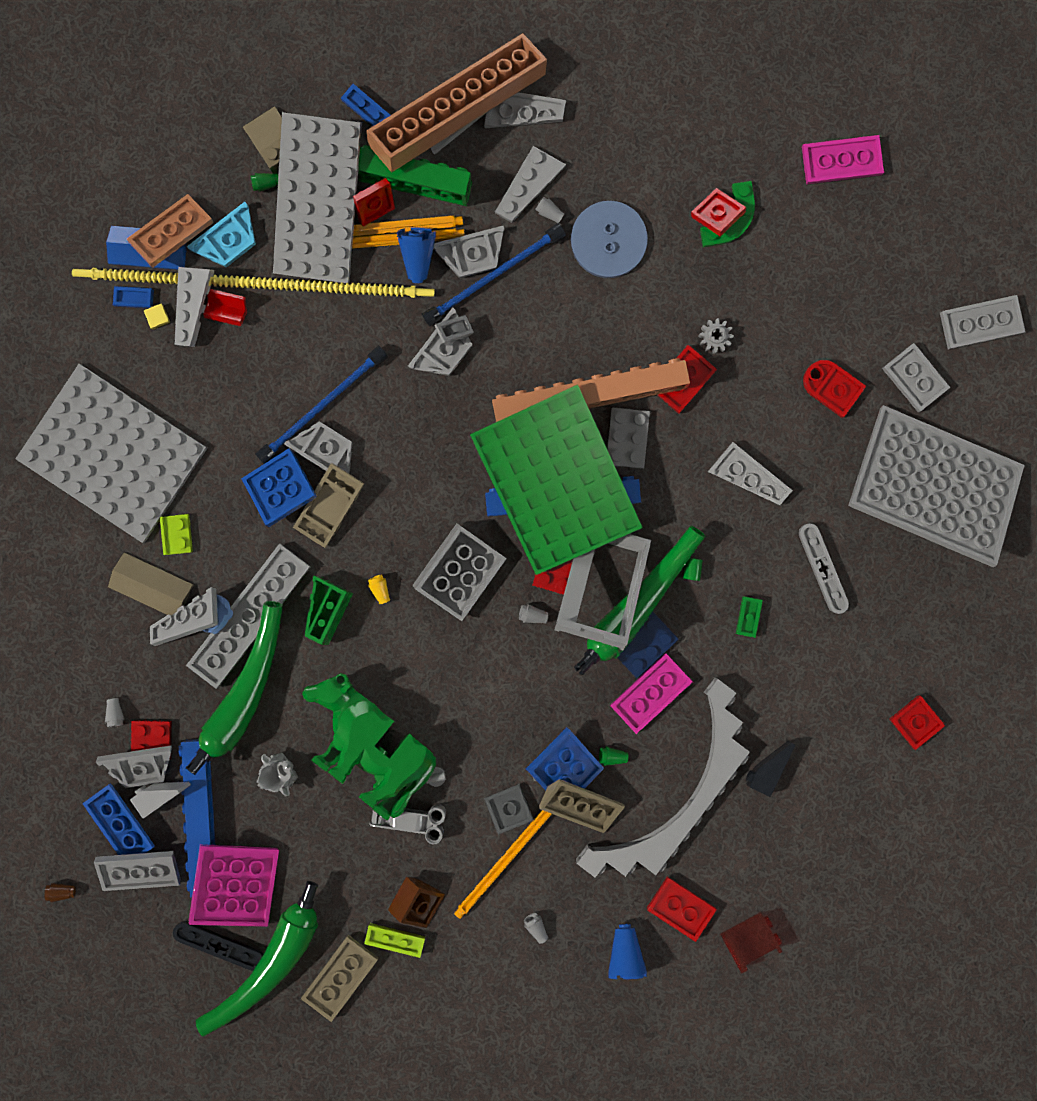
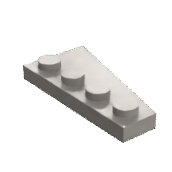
(525, 110)
(533, 176)
(191, 293)
(747, 473)
(187, 620)

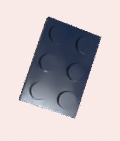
(647, 645)

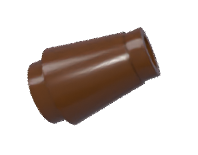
(59, 892)

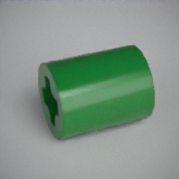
(693, 569)

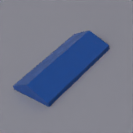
(122, 253)
(117, 822)

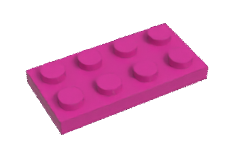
(842, 159)
(651, 693)

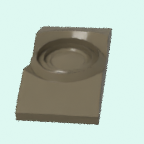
(327, 511)

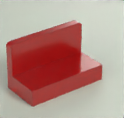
(225, 307)

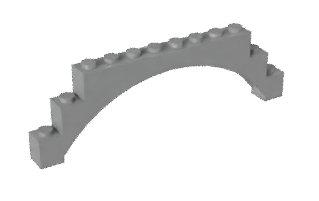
(658, 846)

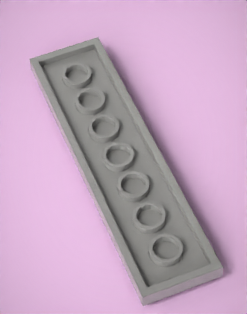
(271, 583)

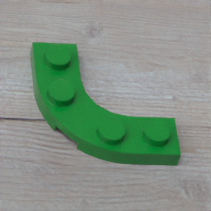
(744, 195)

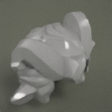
(276, 774)

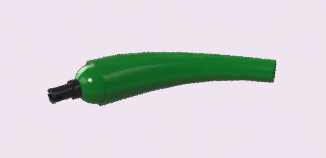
(651, 592)
(238, 707)
(285, 949)

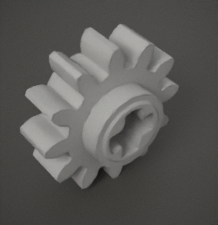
(721, 330)

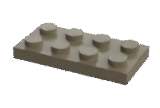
(339, 978)

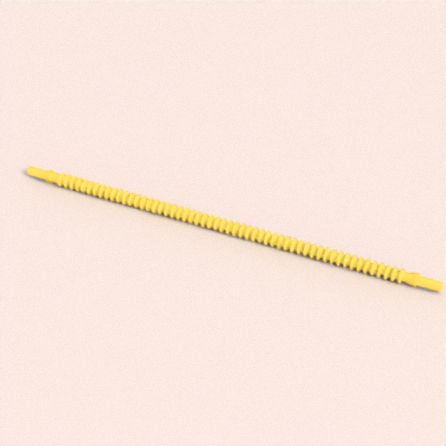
(411, 291)

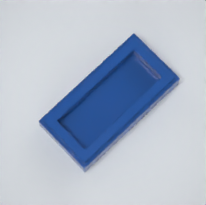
(133, 297)

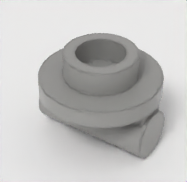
(437, 778)

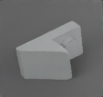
(454, 329)

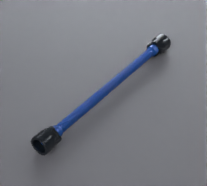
(552, 235)
(267, 452)

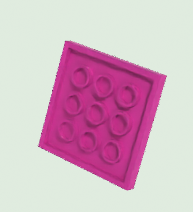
(233, 885)

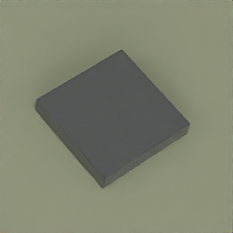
(508, 809)

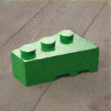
(326, 610)

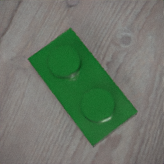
(748, 617)

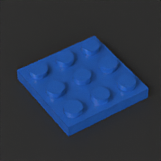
(279, 487)
(565, 760)

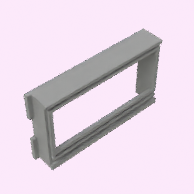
(575, 589)

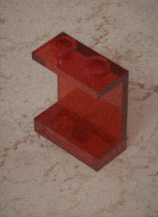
(751, 940)

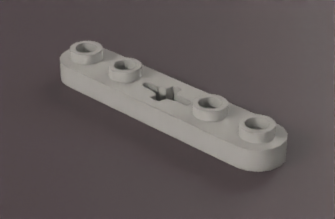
(830, 586)

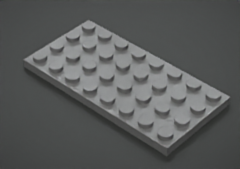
(316, 197)

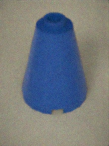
(416, 251)
(626, 955)

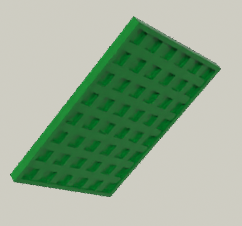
(556, 480)

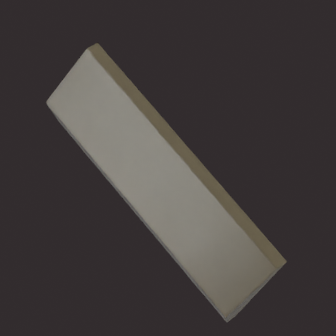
(149, 584)
(580, 805)

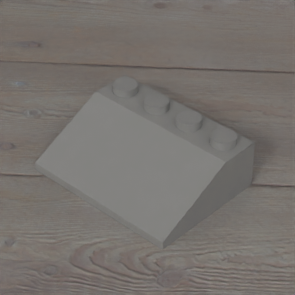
(459, 572)

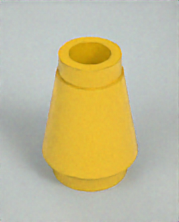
(379, 588)

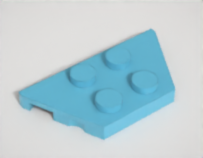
(227, 238)

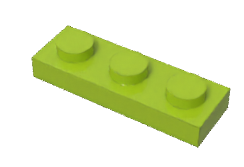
(394, 940)

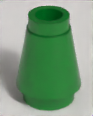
(264, 181)
(612, 756)

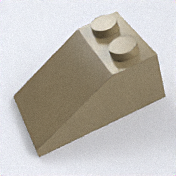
(266, 136)

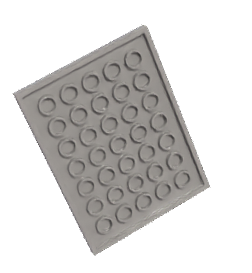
(111, 453)
(937, 486)

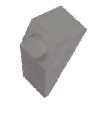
(152, 797)

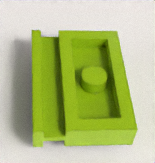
(176, 534)

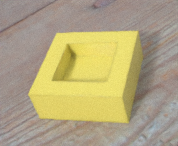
(156, 316)

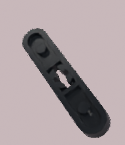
(200, 939)

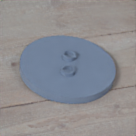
(609, 239)

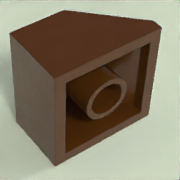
(415, 902)

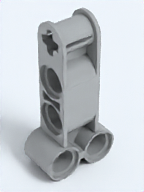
(414, 821)

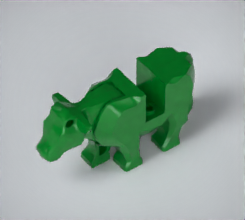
(356, 730)

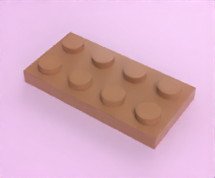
(170, 230)

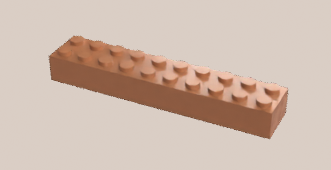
(456, 102)
(604, 390)

